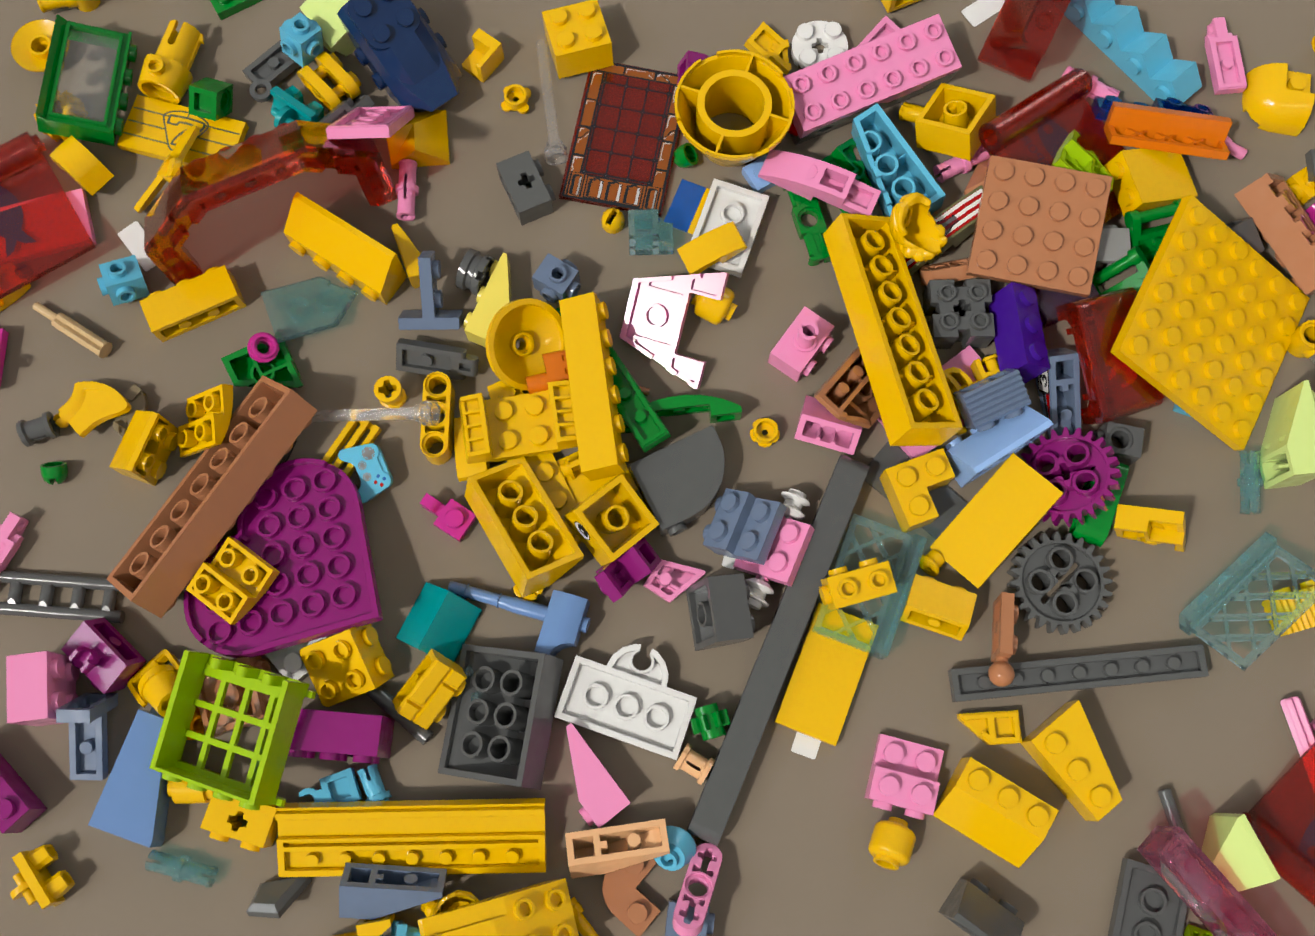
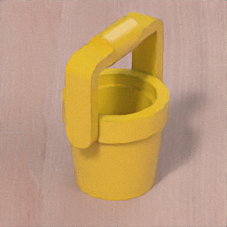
(155, 681)

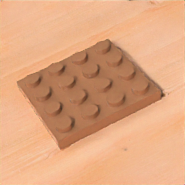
(1039, 226)

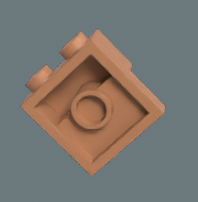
(233, 698)

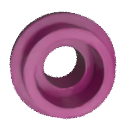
(263, 338)

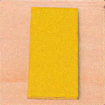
(996, 520)
(824, 680)

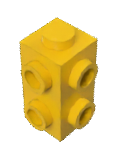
(857, 586)

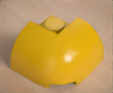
(1278, 98)

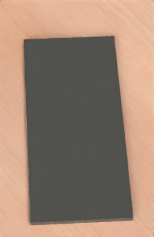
(945, 500)

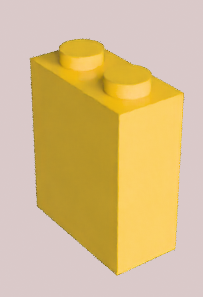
(1149, 179)

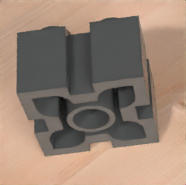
(947, 302)

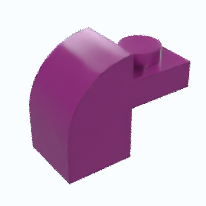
(633, 565)

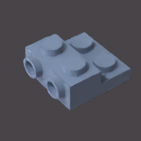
(743, 526)

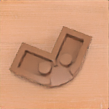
(626, 900)

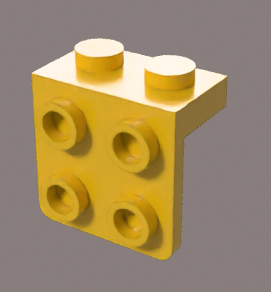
(346, 664)

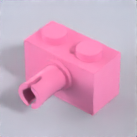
(801, 344)

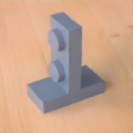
(431, 300)
(88, 734)

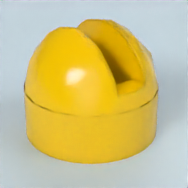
(617, 223)

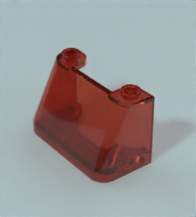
(1110, 384)

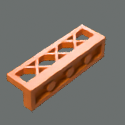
(1168, 130)

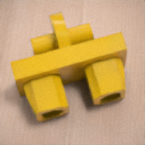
(36, 882)

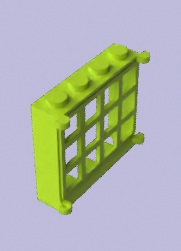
(273, 739)

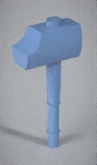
(562, 618)

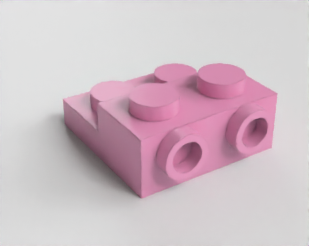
(904, 776)

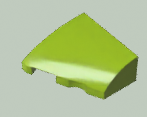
(1075, 157)

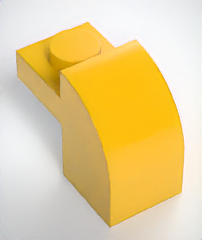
(81, 165)

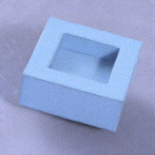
(751, 173)

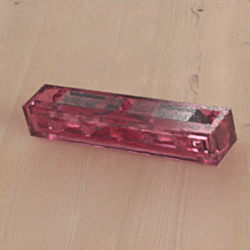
(1201, 884)

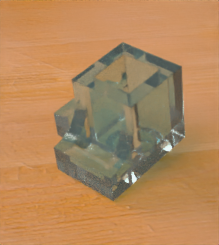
(649, 233)

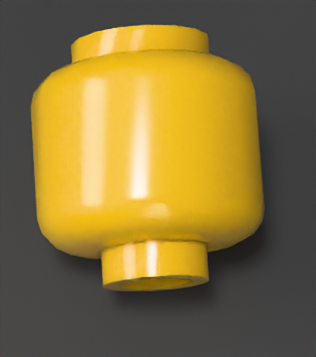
(715, 310)
(892, 843)

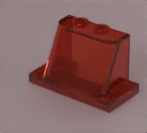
(1022, 35)

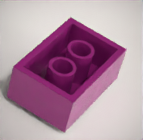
(342, 735)

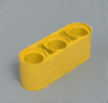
(444, 430)

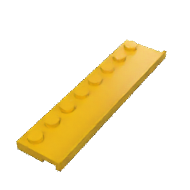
(443, 834)

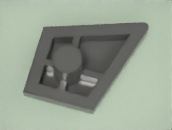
(276, 896)

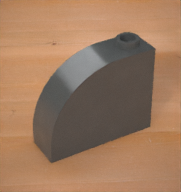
(681, 479)

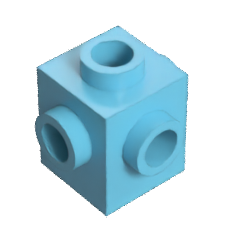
(301, 39)
(122, 280)

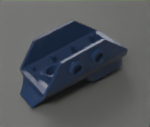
(402, 52)

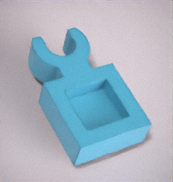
(336, 788)

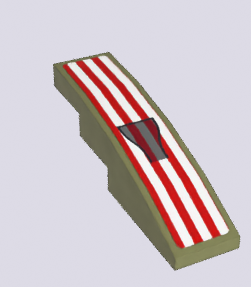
(958, 221)

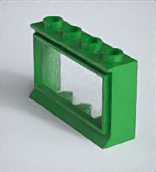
(85, 82)

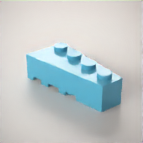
(891, 161)

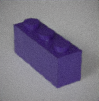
(1019, 331)

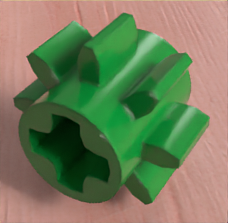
(710, 721)

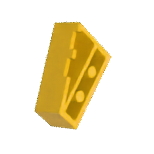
(1074, 762)

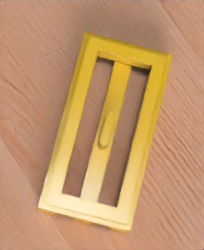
(344, 436)

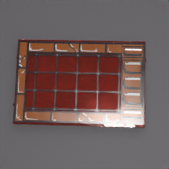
(623, 140)

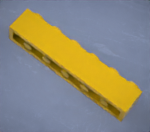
(593, 387)

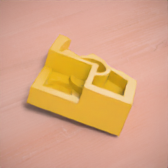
(1151, 525)

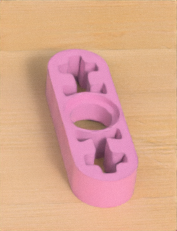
(702, 902)

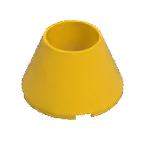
(734, 84)

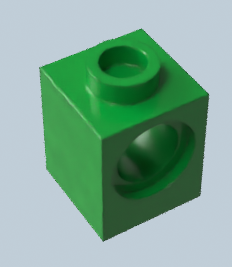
(210, 98)

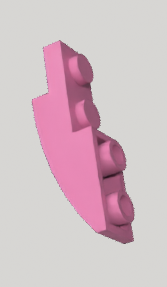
(819, 179)

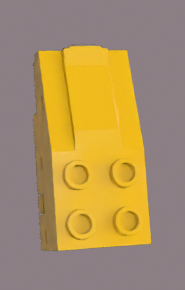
(528, 911)

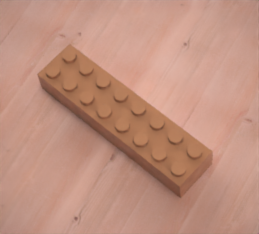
(211, 497)

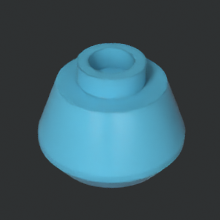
(681, 849)

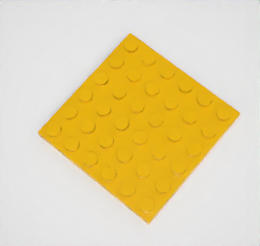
(1211, 323)

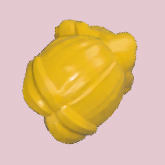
(916, 228)

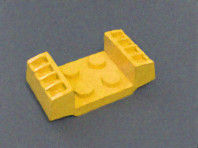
(518, 424)

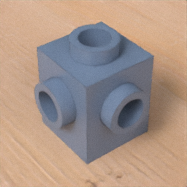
(556, 279)

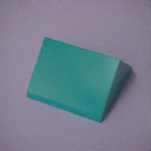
(439, 622)

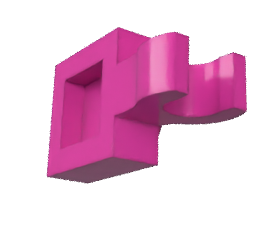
(452, 518)

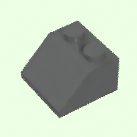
(720, 611)
(978, 913)

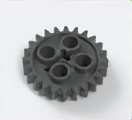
(1080, 603)

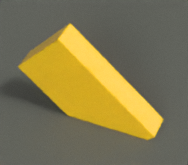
(994, 727)

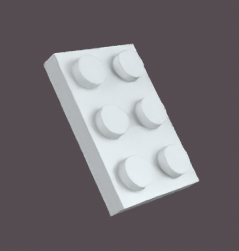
(736, 204)

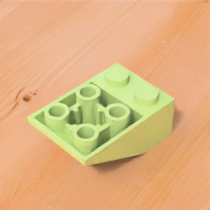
(1290, 439)

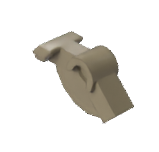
(138, 401)

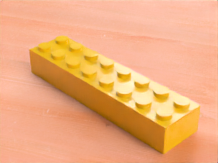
(891, 332)

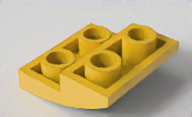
(208, 420)
(232, 581)

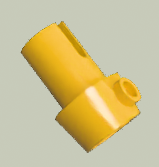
(167, 72)

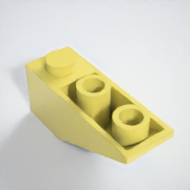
(489, 301)

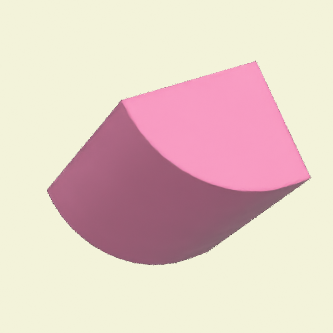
(824, 429)

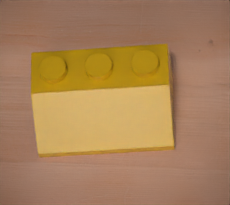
(994, 812)

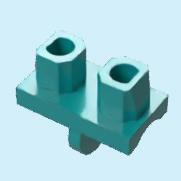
(289, 107)

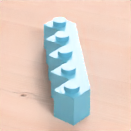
(1139, 54)

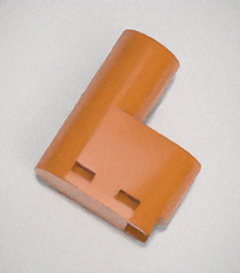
(556, 370)

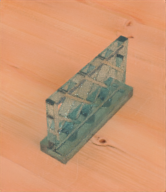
(1227, 589)
(892, 604)

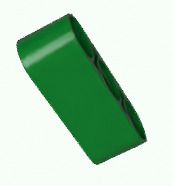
(1096, 530)

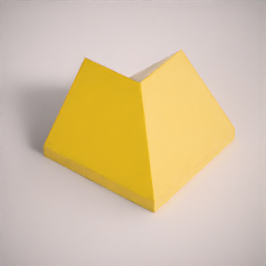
(421, 140)

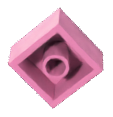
(38, 686)

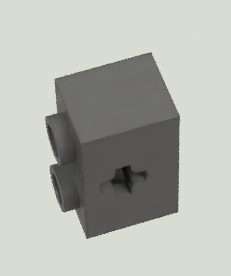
(515, 176)

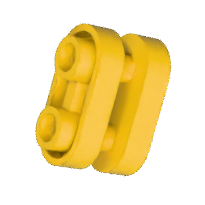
(330, 67)

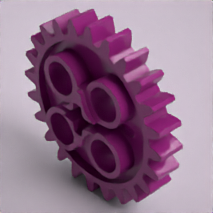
(1060, 451)

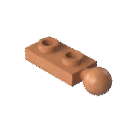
(1003, 639)

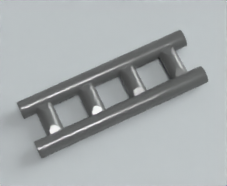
(44, 607)

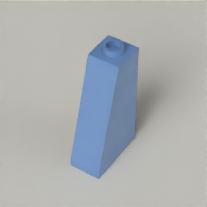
(135, 796)

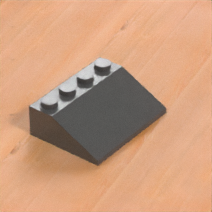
(510, 724)

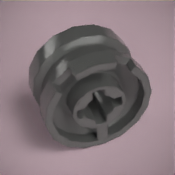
(474, 271)

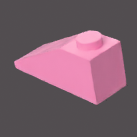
(595, 786)

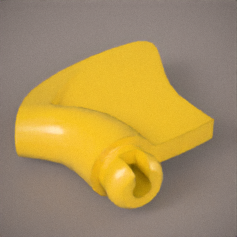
(90, 406)

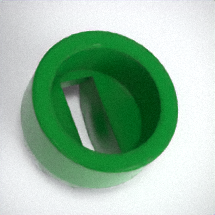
(686, 156)
(54, 470)

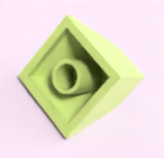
(1237, 851)

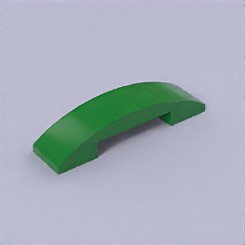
(718, 408)

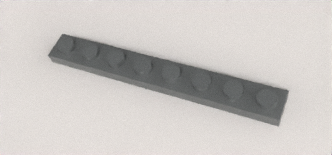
(1082, 673)

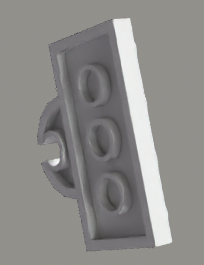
(627, 702)

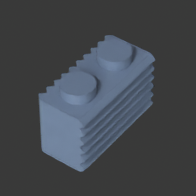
(992, 399)

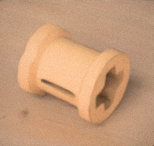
(694, 764)

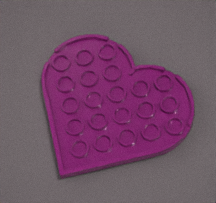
(316, 534)

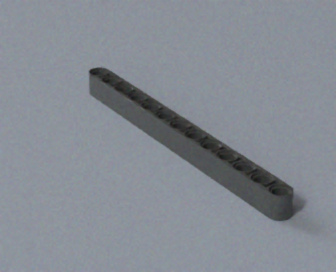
(776, 654)

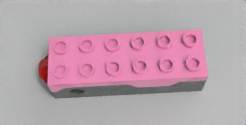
(872, 73)

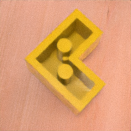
(909, 487)

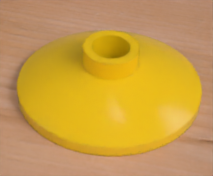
(32, 44)

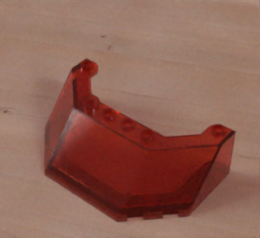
(247, 169)

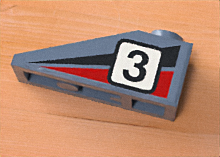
(1060, 391)

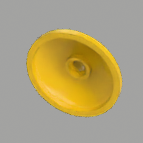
(539, 332)

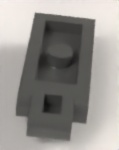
(430, 357)

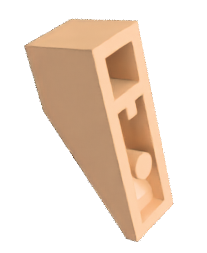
(615, 847)

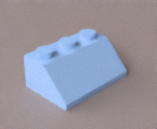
(991, 447)

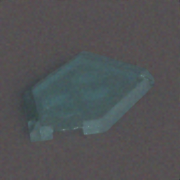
(306, 307)

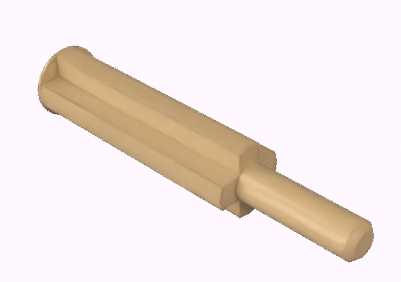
(75, 331)

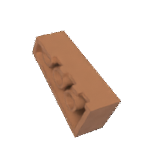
(1283, 226)

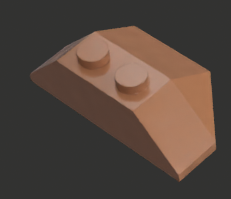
(849, 393)

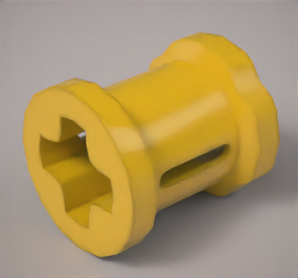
(382, 388)

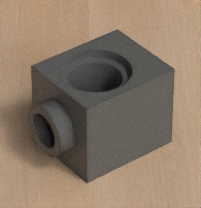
(1129, 437)

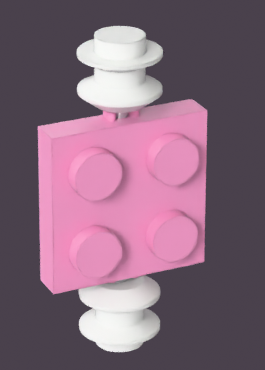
(785, 553)

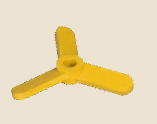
(168, 167)

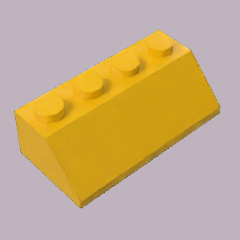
(343, 250)
(522, 525)

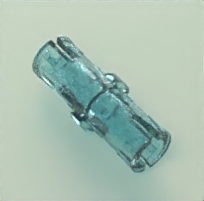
(1250, 482)
(181, 868)

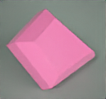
(672, 579)

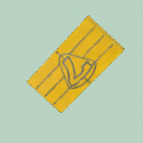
(157, 126)

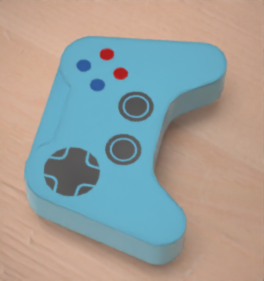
(371, 468)

